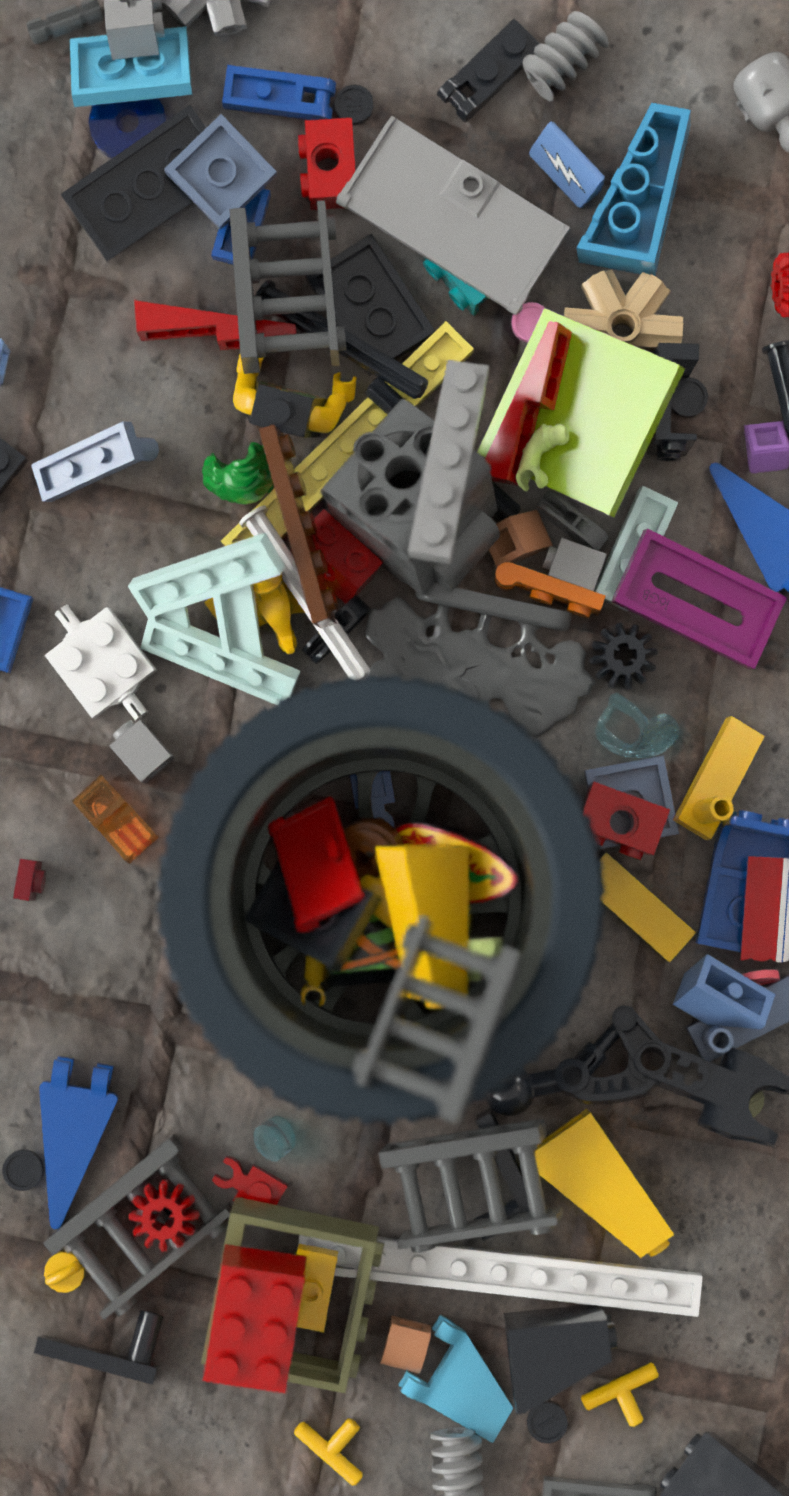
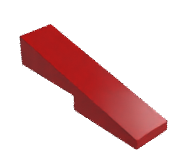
(171, 322)
(536, 391)

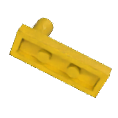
(718, 778)

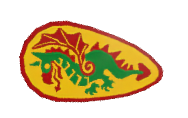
(488, 871)

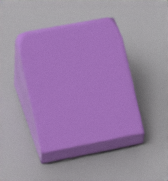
(767, 447)

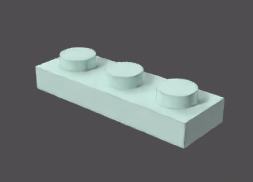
(647, 511)

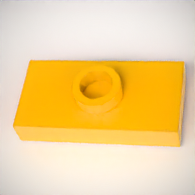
(317, 1286)

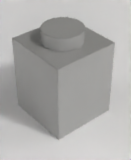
(574, 563)
(140, 750)

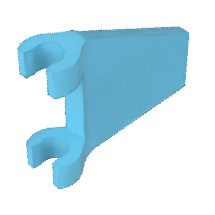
(461, 1385)

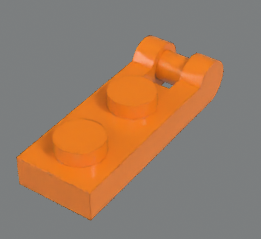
(547, 588)

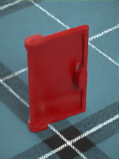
(308, 858)

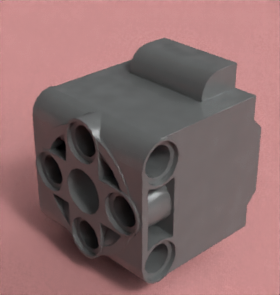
(384, 516)

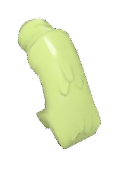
(540, 442)

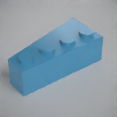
(635, 212)

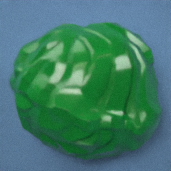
(242, 480)

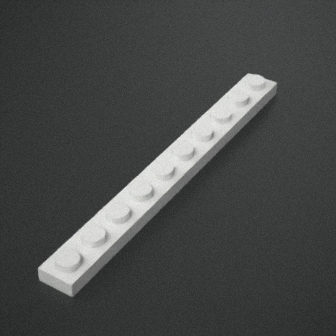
(528, 1276)

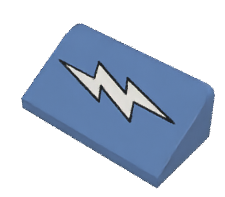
(567, 165)

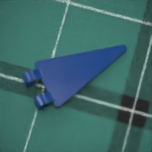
(762, 524)
(72, 1130)

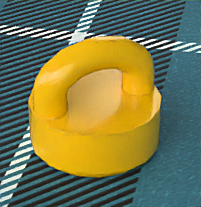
(64, 1272)

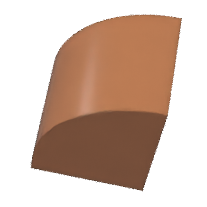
(520, 538)
(406, 1344)

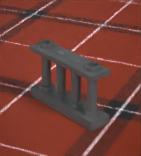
(253, 308)
(467, 1054)
(483, 1145)
(103, 1213)

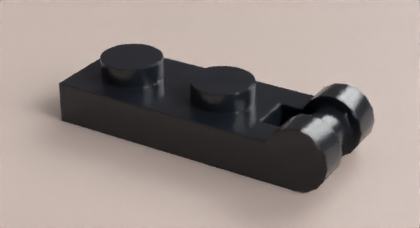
(489, 70)

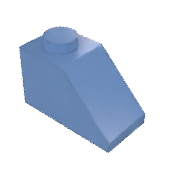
(723, 996)

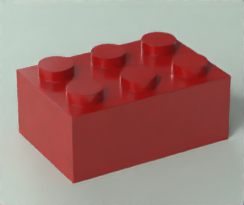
(255, 1318)

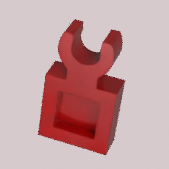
(255, 1185)

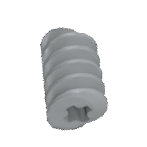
(562, 52)
(459, 1462)

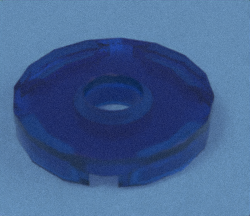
(105, 118)

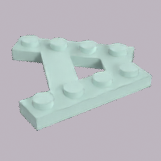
(228, 578)

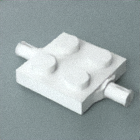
(101, 662)

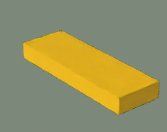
(643, 910)

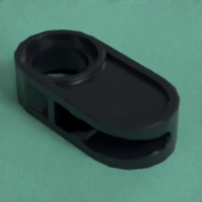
(348, 617)

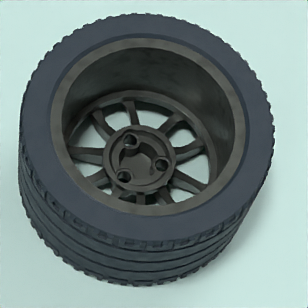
(360, 730)

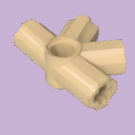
(634, 310)

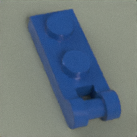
(277, 93)

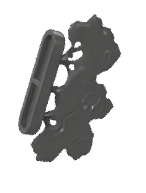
(475, 665)

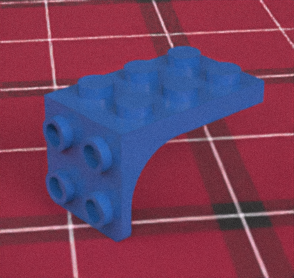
(726, 884)

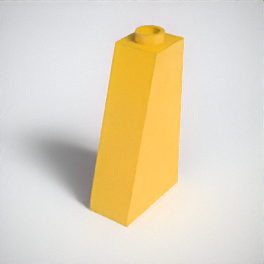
(432, 884)
(595, 1178)

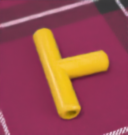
(621, 1390)
(331, 1450)

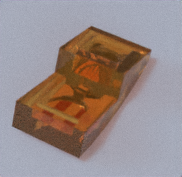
(115, 819)

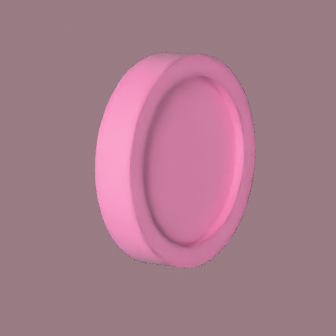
(525, 321)

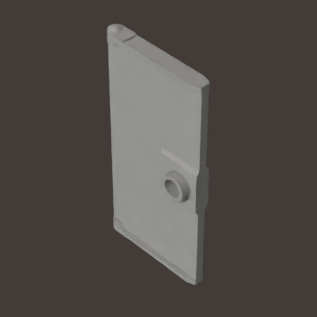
(453, 215)

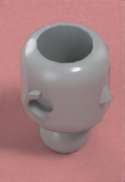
(765, 94)

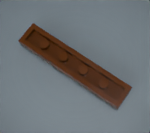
(299, 526)

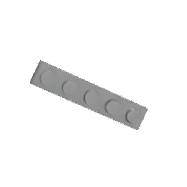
(448, 462)

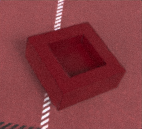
(29, 880)

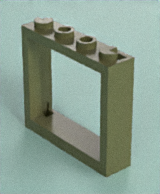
(305, 1368)

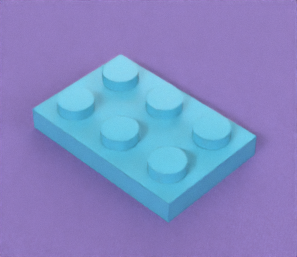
(101, 80)

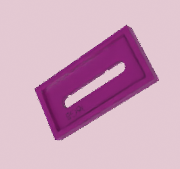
(755, 602)

